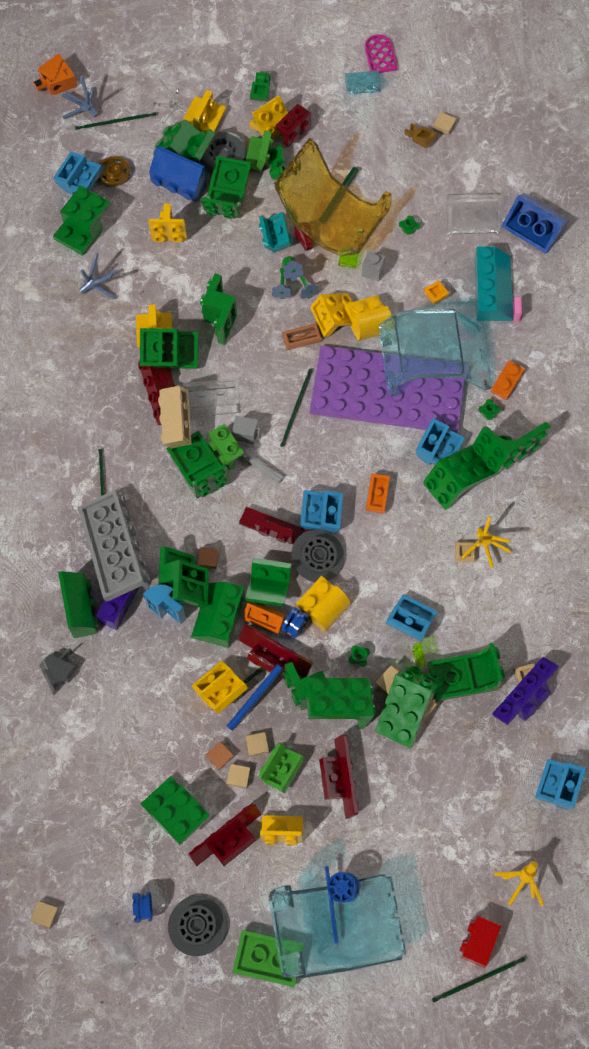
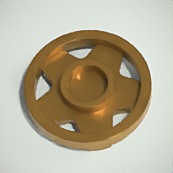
(114, 171)

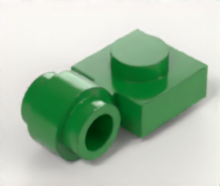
(260, 87)
(276, 158)

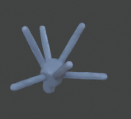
(86, 104)
(91, 281)

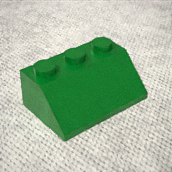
(78, 604)
(218, 620)

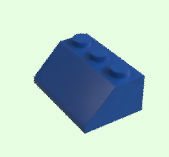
(177, 174)
(534, 222)

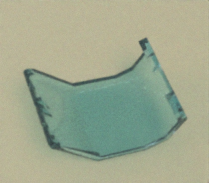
(433, 346)
(365, 929)

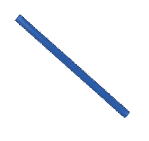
(331, 908)

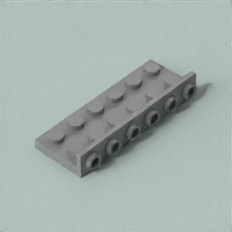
(113, 545)

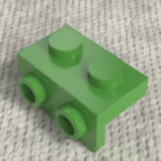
(258, 151)
(225, 445)
(281, 768)

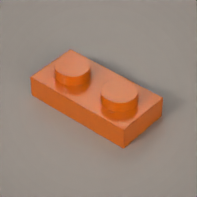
(507, 380)
(377, 493)
(264, 617)

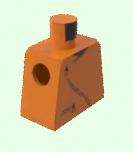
(55, 76)

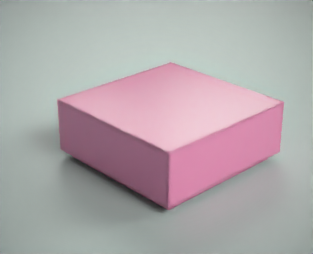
(517, 309)

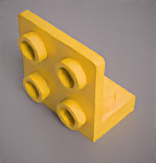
(330, 312)
(282, 829)

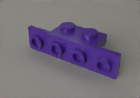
(528, 693)

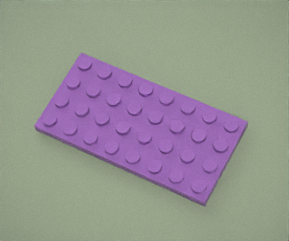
(354, 387)

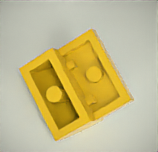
(367, 316)
(324, 603)
(219, 687)

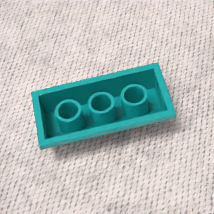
(493, 284)

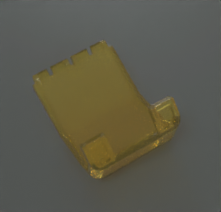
(326, 207)

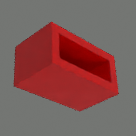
(480, 941)

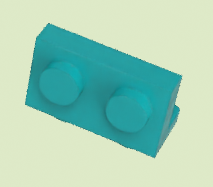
(275, 232)

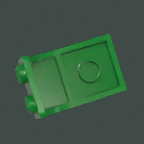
(227, 187)
(504, 453)
(199, 466)
(456, 475)
(468, 674)
(340, 699)
(407, 705)

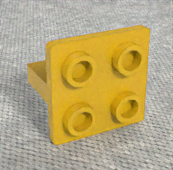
(205, 113)
(268, 116)
(166, 227)
(152, 320)

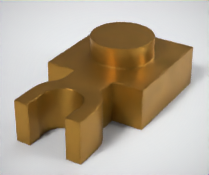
(421, 136)

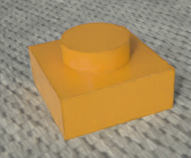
(436, 292)

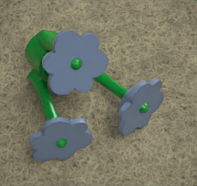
(292, 270)

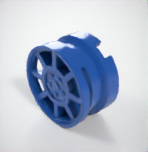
(295, 623)
(344, 887)
(142, 907)

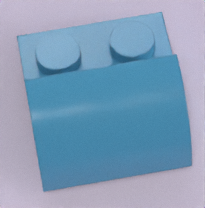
(77, 172)
(438, 442)
(321, 510)
(161, 601)
(411, 617)
(561, 784)

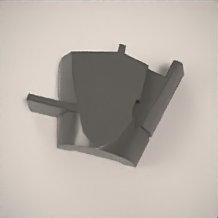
(57, 668)

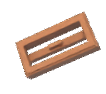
(302, 339)

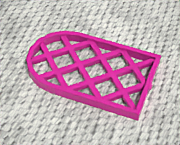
(385, 69)

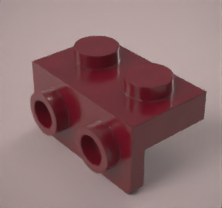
(294, 124)

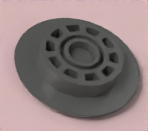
(219, 149)
(317, 555)
(197, 926)

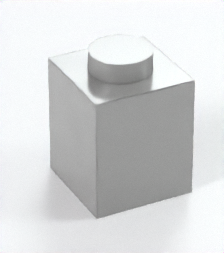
(373, 265)
(245, 429)

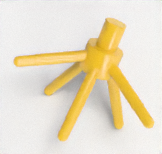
(484, 538)
(527, 876)

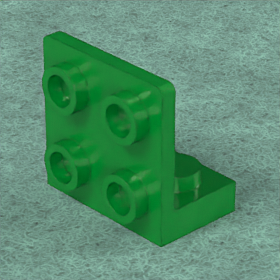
(268, 582)

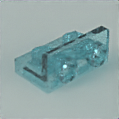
(362, 82)

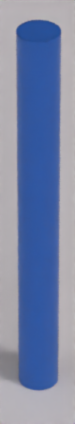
(254, 697)

